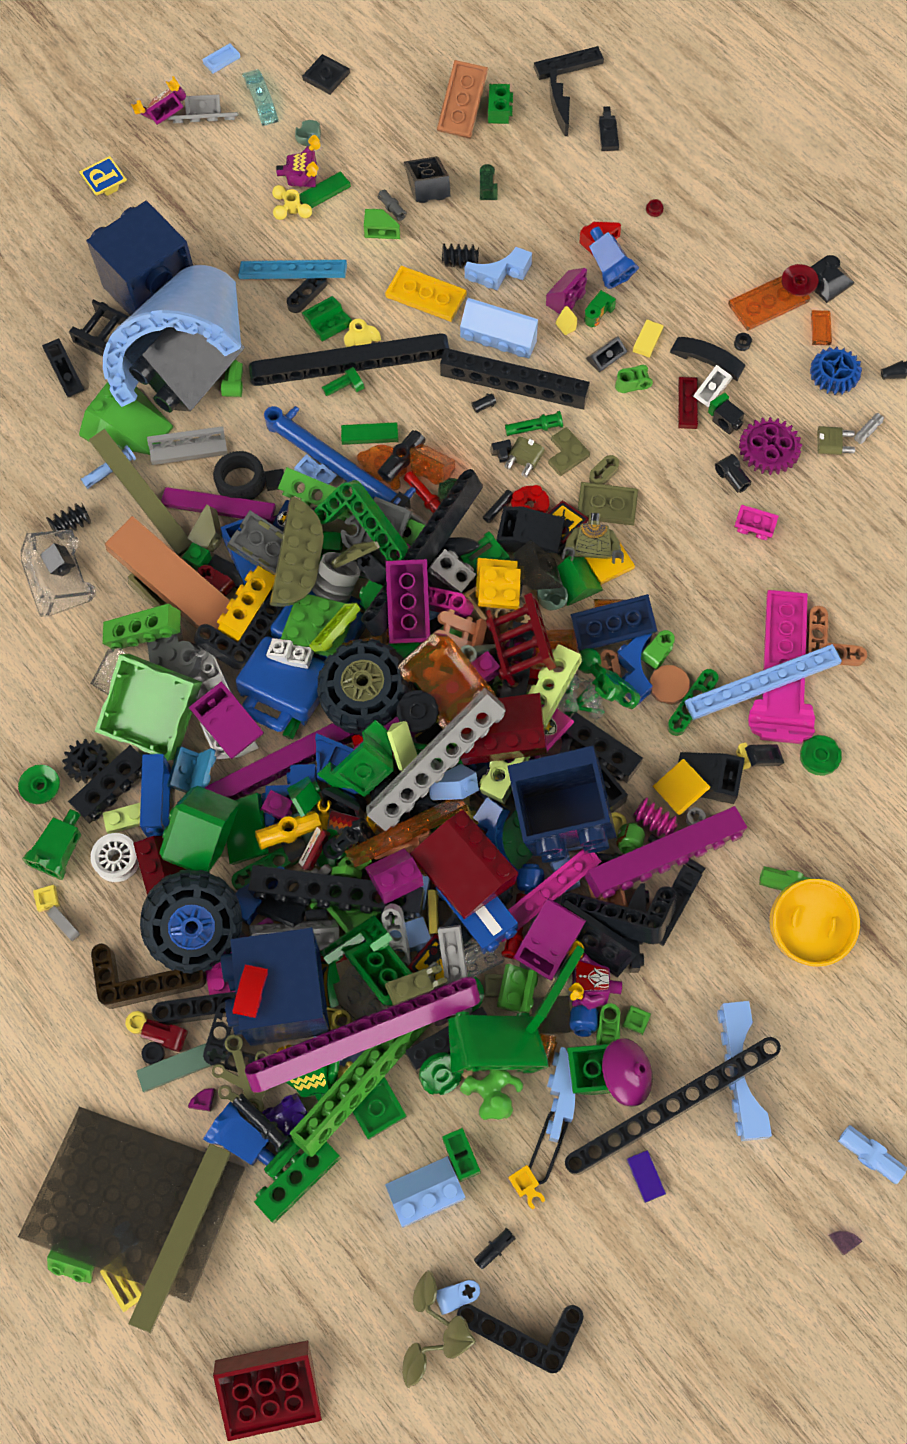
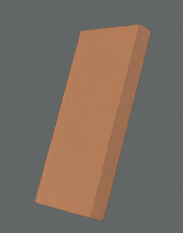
(462, 99)

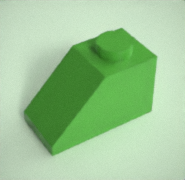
(380, 225)

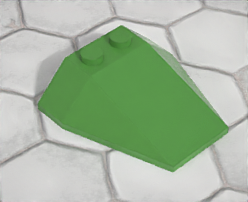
(125, 424)

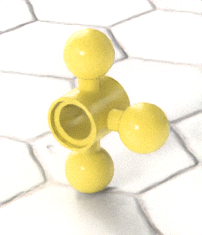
(291, 203)

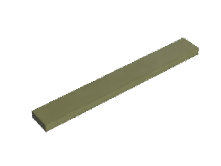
(141, 492)
(179, 1239)

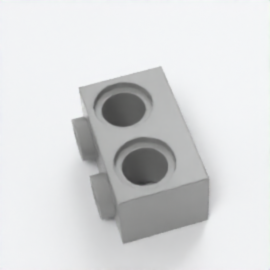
(448, 576)

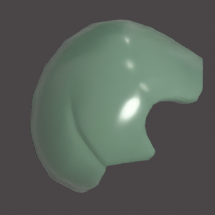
(308, 128)
(552, 598)

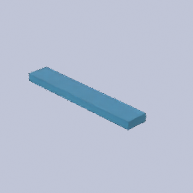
(292, 269)

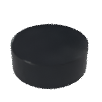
(152, 1053)

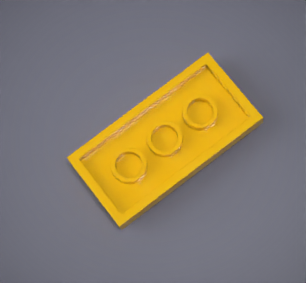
(426, 293)

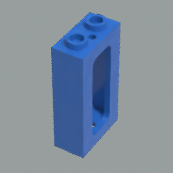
(155, 794)

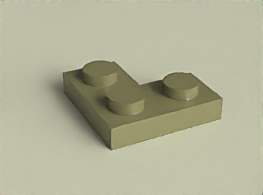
(571, 452)

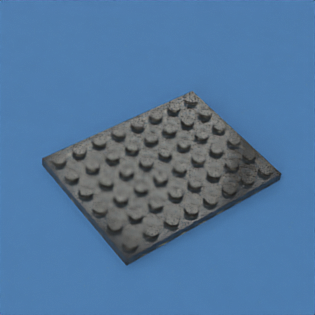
(117, 1199)

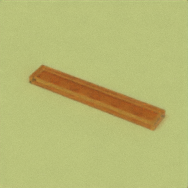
(404, 831)

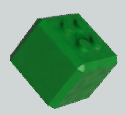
(198, 829)

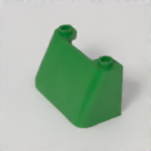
(494, 1044)

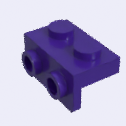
(287, 1113)

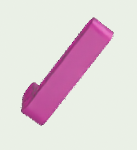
(452, 600)

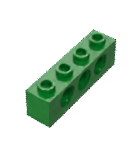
(293, 1192)

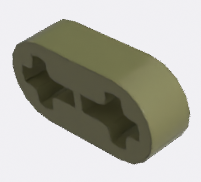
(601, 468)

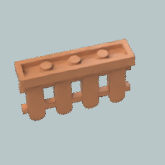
(475, 630)

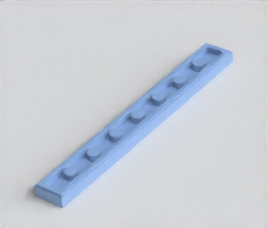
(762, 682)

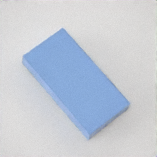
(221, 58)

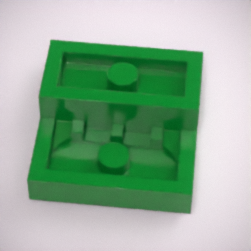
(327, 318)

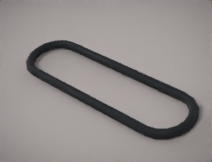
(556, 1150)

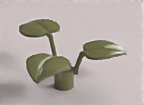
(456, 1337)

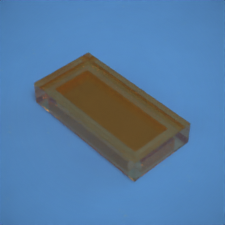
(821, 327)

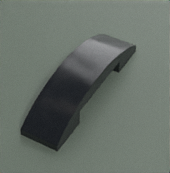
(708, 354)
(684, 886)

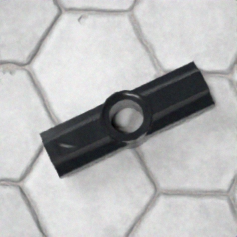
(394, 463)

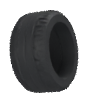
(234, 461)

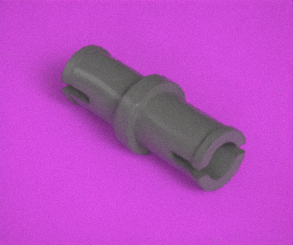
(392, 205)

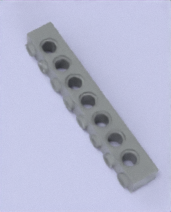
(388, 817)

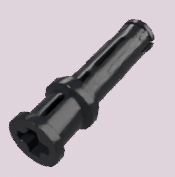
(268, 1128)

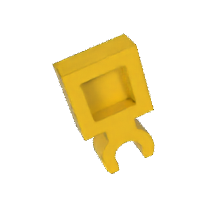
(524, 1183)

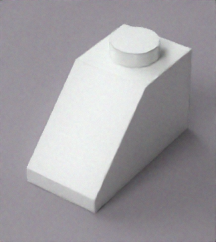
(713, 386)

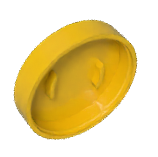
(814, 922)

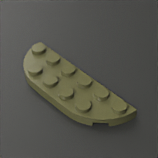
(298, 555)

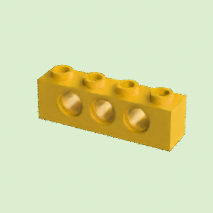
(263, 583)

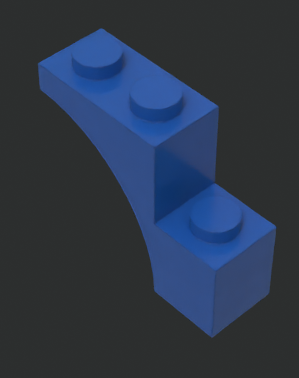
(630, 659)
(296, 773)
(492, 820)

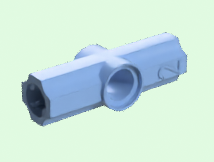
(872, 1154)

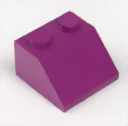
(395, 875)

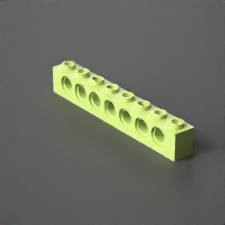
(570, 662)

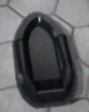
(460, 546)

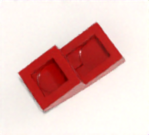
(250, 991)

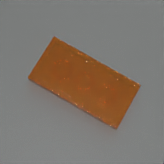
(765, 303)

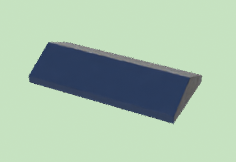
(614, 622)

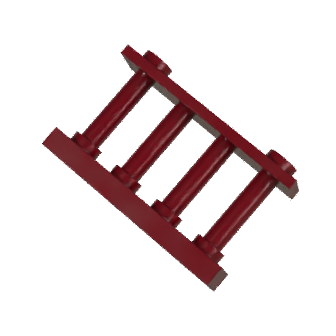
(539, 641)

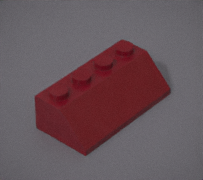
(151, 863)

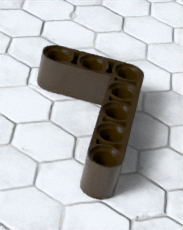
(140, 984)

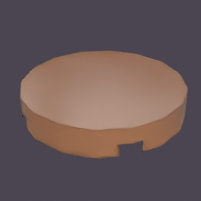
(669, 684)

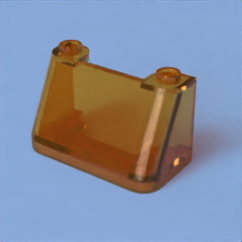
(445, 674)

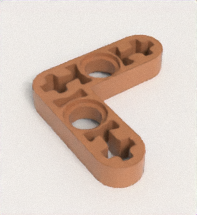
(823, 627)

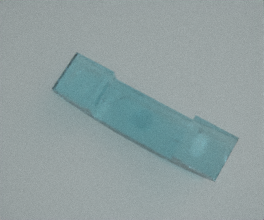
(261, 97)

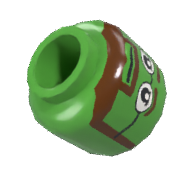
(630, 837)

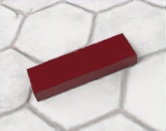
(687, 403)

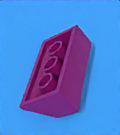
(407, 601)

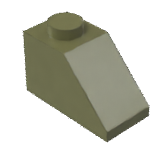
(207, 530)

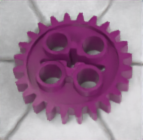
(770, 446)

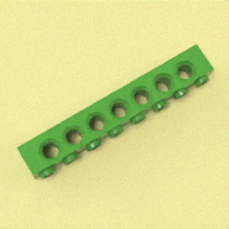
(292, 479)
(350, 1091)

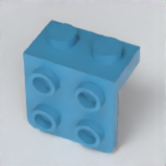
(191, 769)

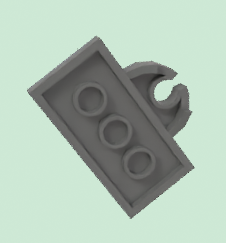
(396, 515)
(175, 654)

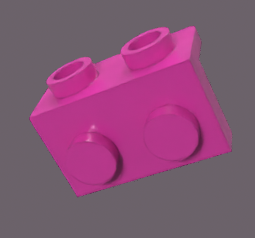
(756, 522)

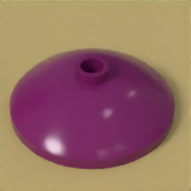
(627, 1072)

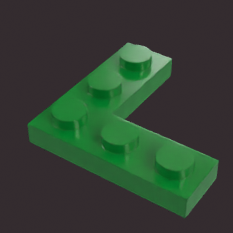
(370, 930)

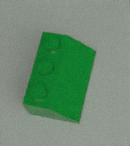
(377, 968)

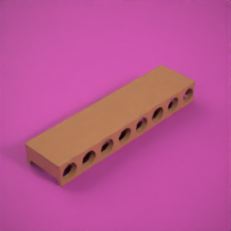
(167, 575)

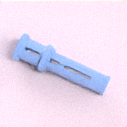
(104, 470)

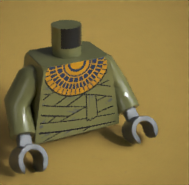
(593, 541)

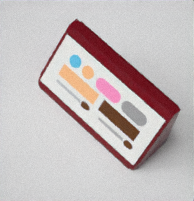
(314, 848)

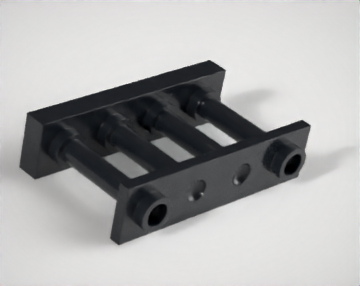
(97, 344)

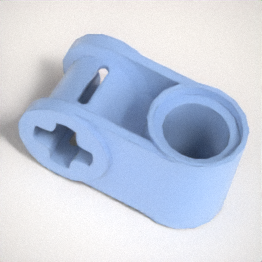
(453, 1298)

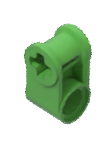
(633, 379)
(657, 651)
(607, 1027)

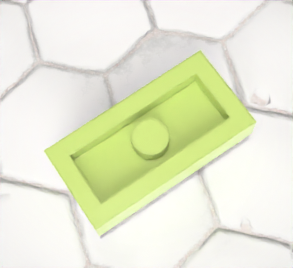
(122, 818)

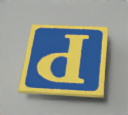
(103, 177)

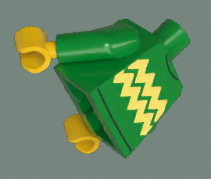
(316, 1082)

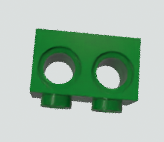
(498, 106)
(461, 1155)

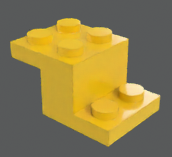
(497, 583)

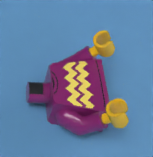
(301, 167)

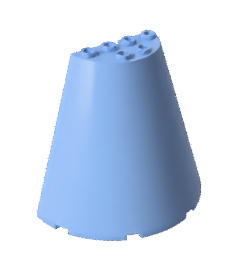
(192, 302)

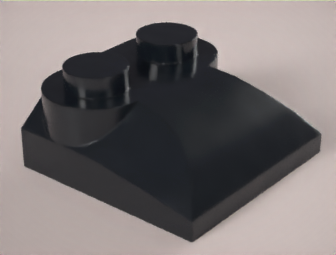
(831, 277)
(345, 802)

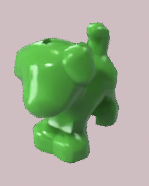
(495, 1104)

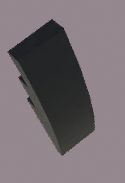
(559, 103)

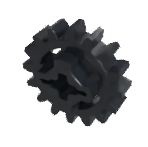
(78, 756)

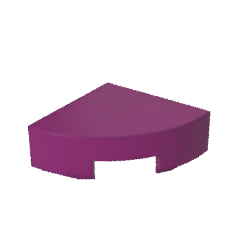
(202, 1100)

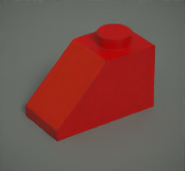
(586, 239)

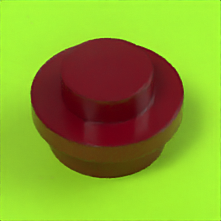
(654, 208)

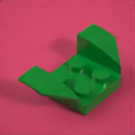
(365, 765)

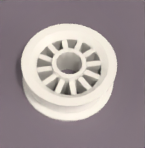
(100, 848)

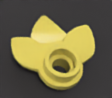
(361, 336)

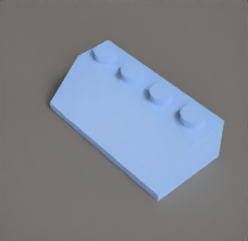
(499, 328)

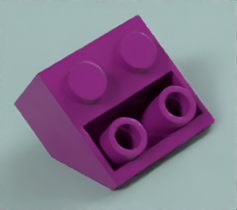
(567, 290)

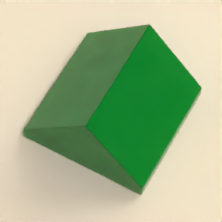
(578, 579)

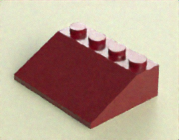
(514, 736)
(464, 864)
(267, 1390)

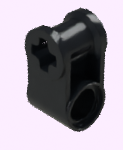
(376, 571)

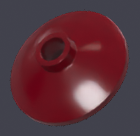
(799, 274)

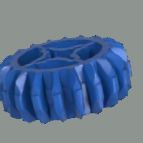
(847, 371)

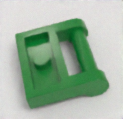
(493, 552)

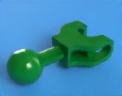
(607, 683)

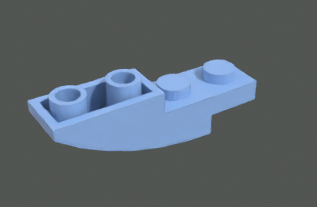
(560, 1086)

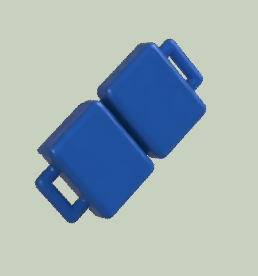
(284, 686)

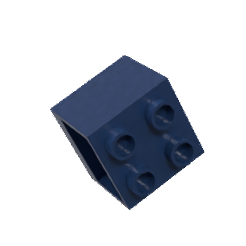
(138, 255)
(562, 804)
(293, 992)

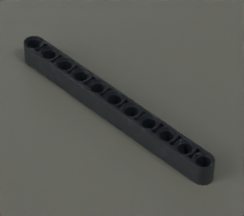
(341, 359)
(429, 541)
(680, 1096)

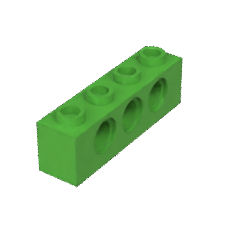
(141, 627)

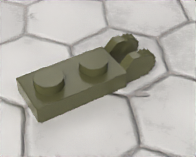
(414, 985)

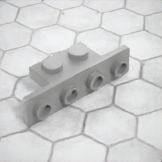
(203, 107)

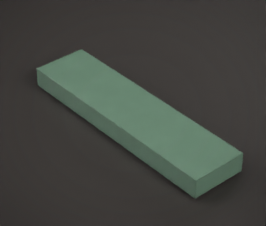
(175, 1067)

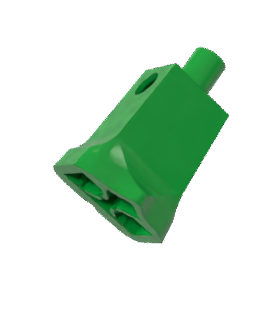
(55, 846)

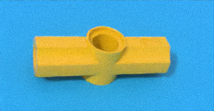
(276, 833)

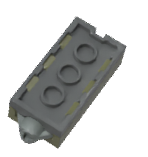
(257, 542)

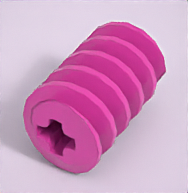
(655, 818)

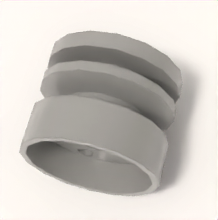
(336, 583)

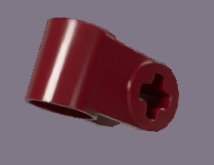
(218, 580)

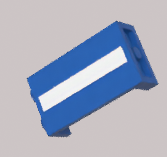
(488, 924)

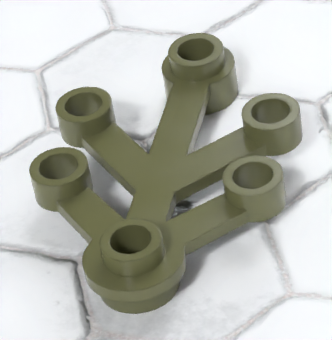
(241, 1080)

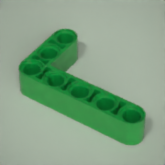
(364, 516)

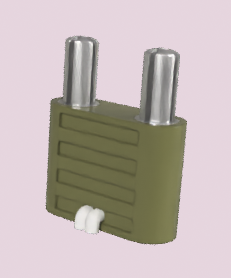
(831, 440)
(525, 453)

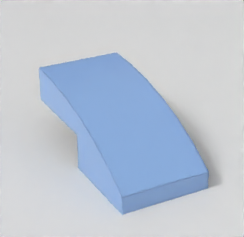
(312, 469)

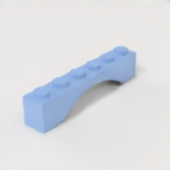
(752, 1118)

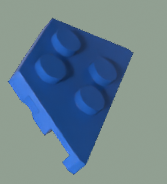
(331, 751)

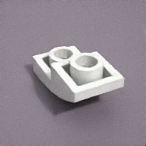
(289, 654)

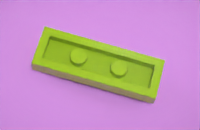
(335, 627)

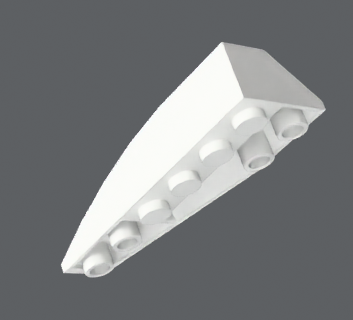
(210, 677)

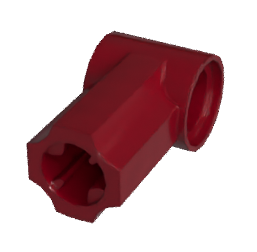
(170, 1036)

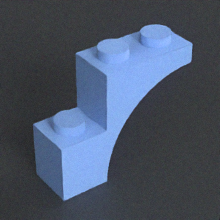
(493, 274)

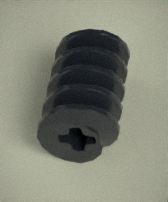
(459, 255)
(70, 519)

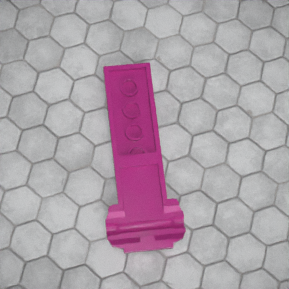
(782, 711)

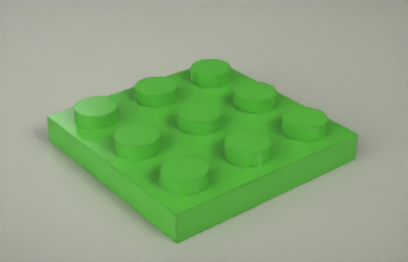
(309, 618)

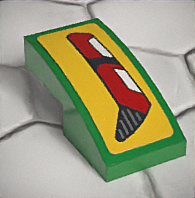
(330, 977)

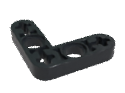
(219, 1044)

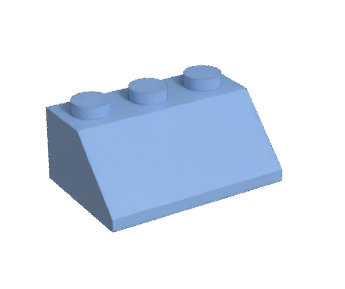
(425, 1192)

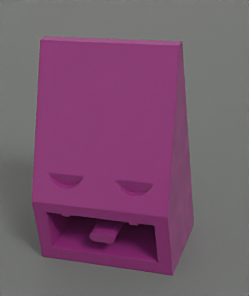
(226, 720)
(550, 939)

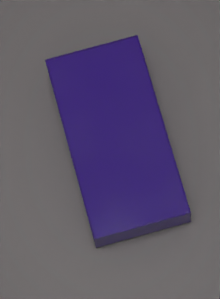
(646, 1176)

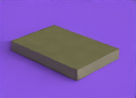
(613, 502)

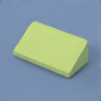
(402, 744)

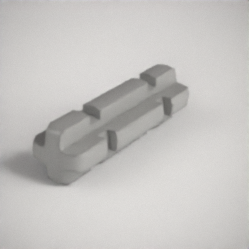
(869, 428)

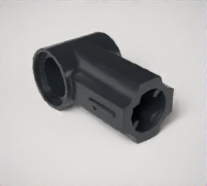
(730, 469)

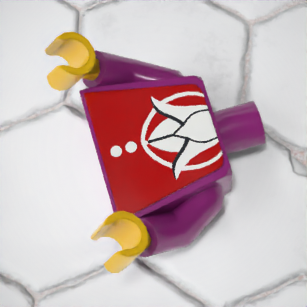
(164, 104)
(591, 982)

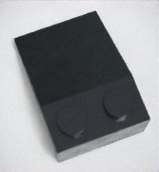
(427, 179)

